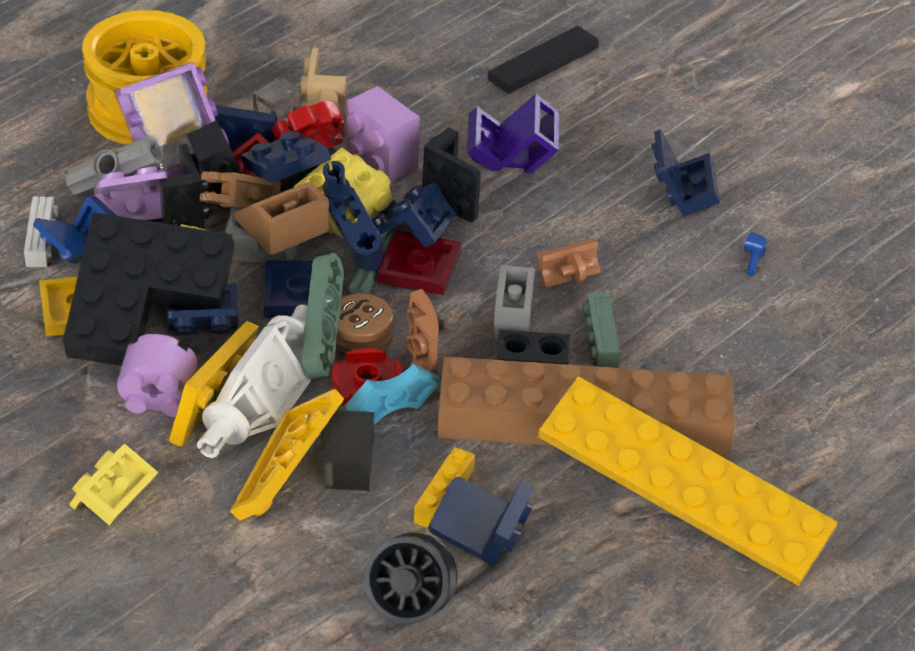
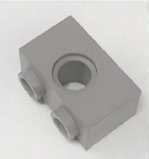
(513, 299)

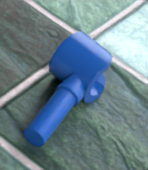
(754, 245)

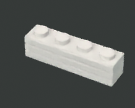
(36, 249)

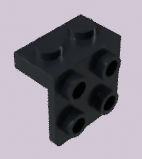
(453, 177)
(182, 194)

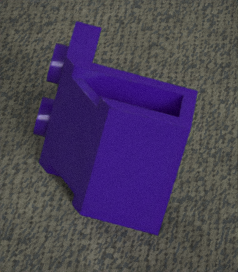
(516, 142)

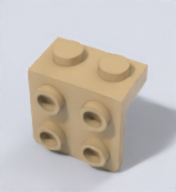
(323, 87)

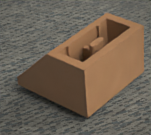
(286, 218)

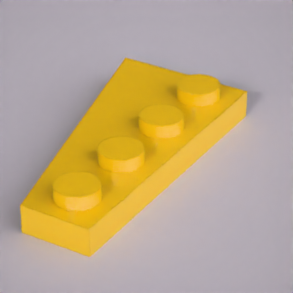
(208, 382)
(283, 453)

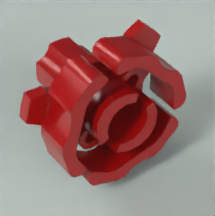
(317, 121)

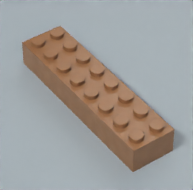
(515, 398)

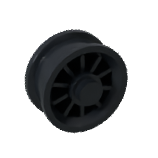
(410, 578)

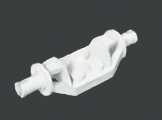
(260, 385)

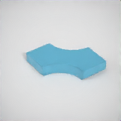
(402, 391)

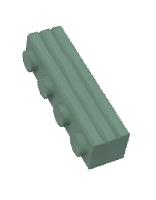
(602, 330)

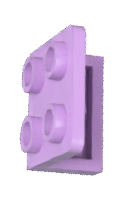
(132, 195)

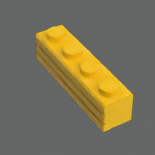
(457, 464)

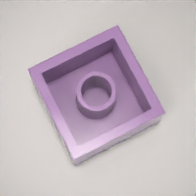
(383, 133)

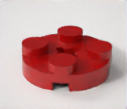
(349, 373)

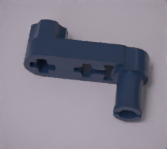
(357, 235)

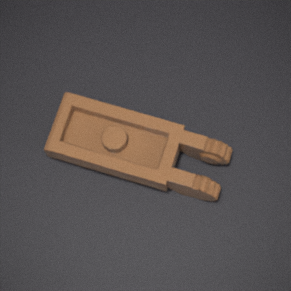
(238, 189)

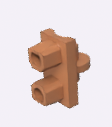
(568, 263)

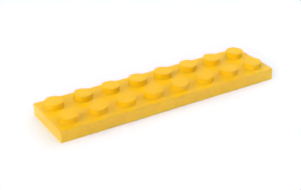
(688, 480)

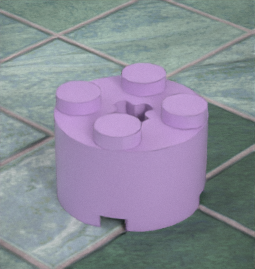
(155, 374)

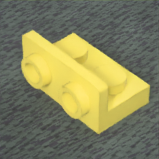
(115, 484)

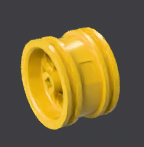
(128, 51)

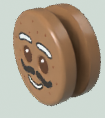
(364, 323)

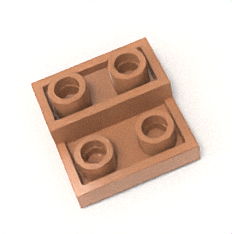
(423, 331)

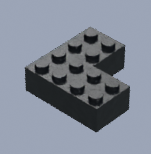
(138, 265)

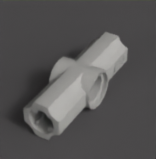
(126, 159)

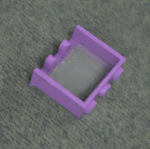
(168, 109)

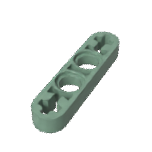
(322, 316)

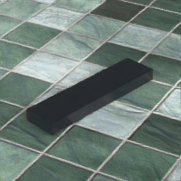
(543, 59)

